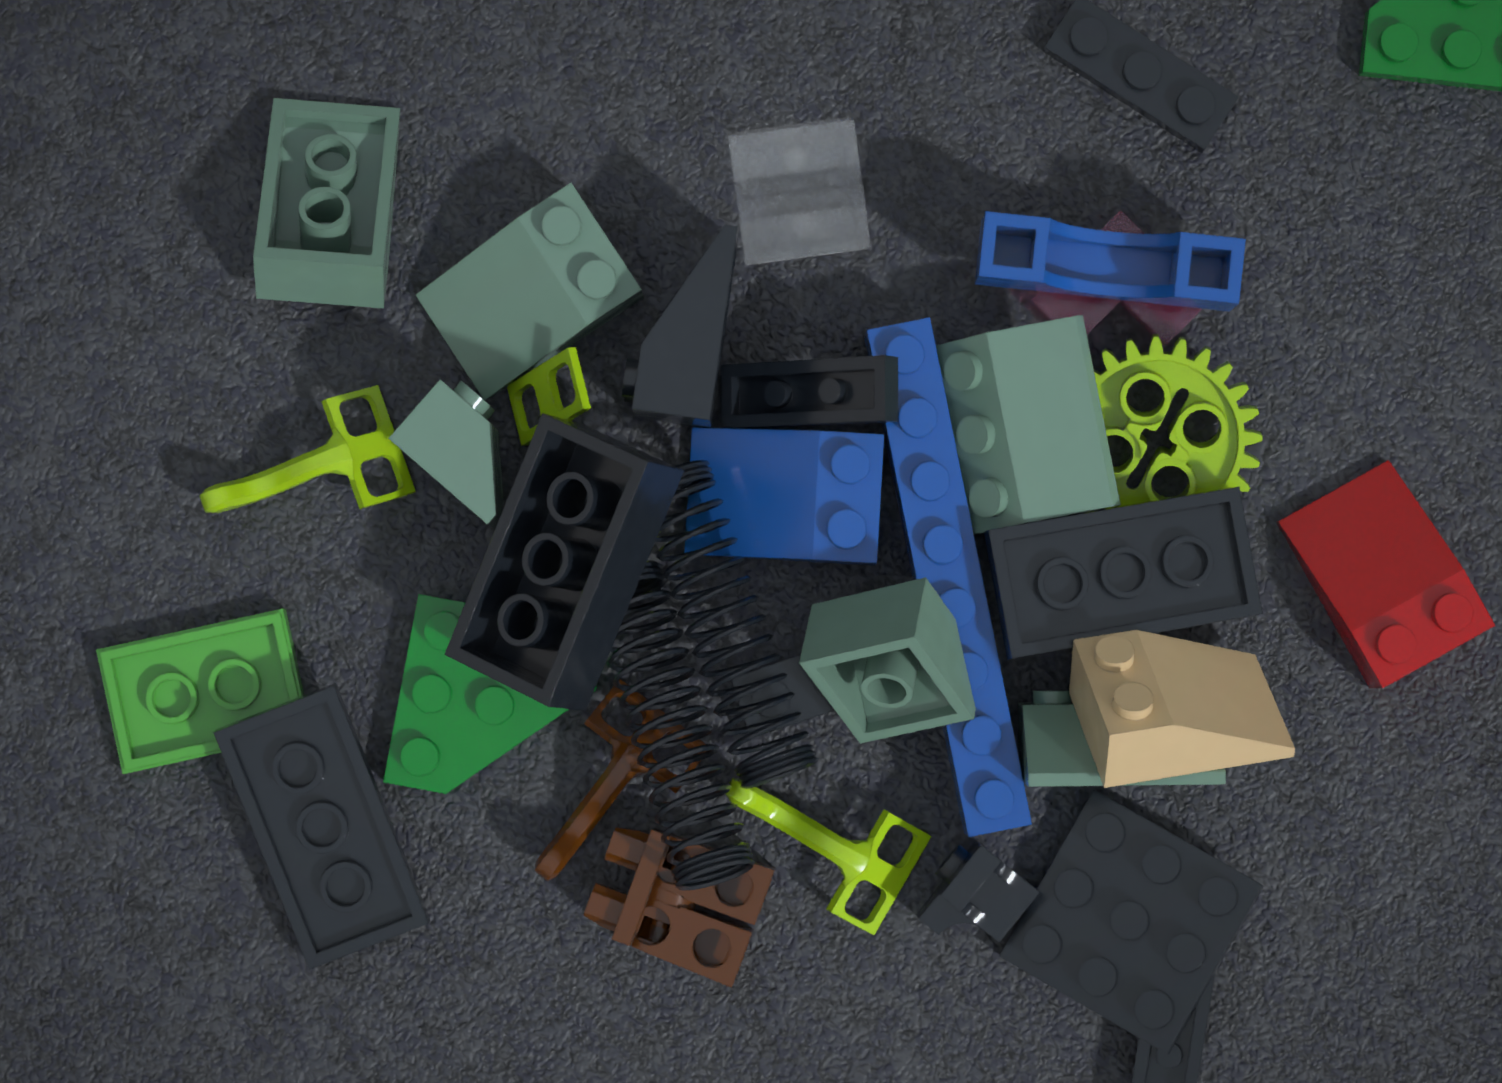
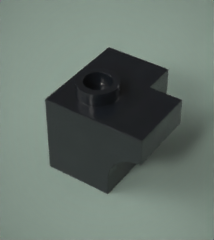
(977, 892)

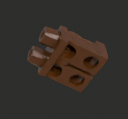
(665, 920)

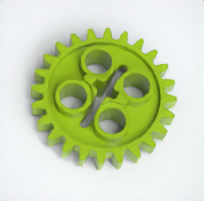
(1208, 464)

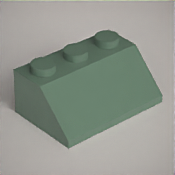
(1028, 424)
(1057, 753)

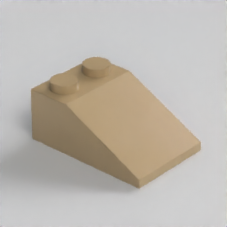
(1172, 707)

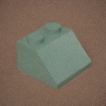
(457, 447)
(889, 661)

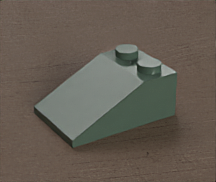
(327, 203)
(530, 292)

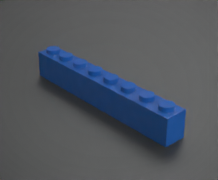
(945, 552)

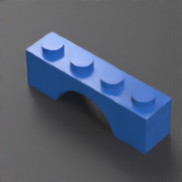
(1110, 265)

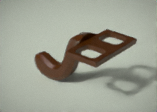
(618, 774)

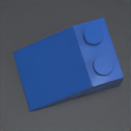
(790, 494)

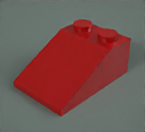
(1385, 576)

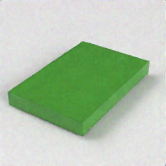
(186, 684)

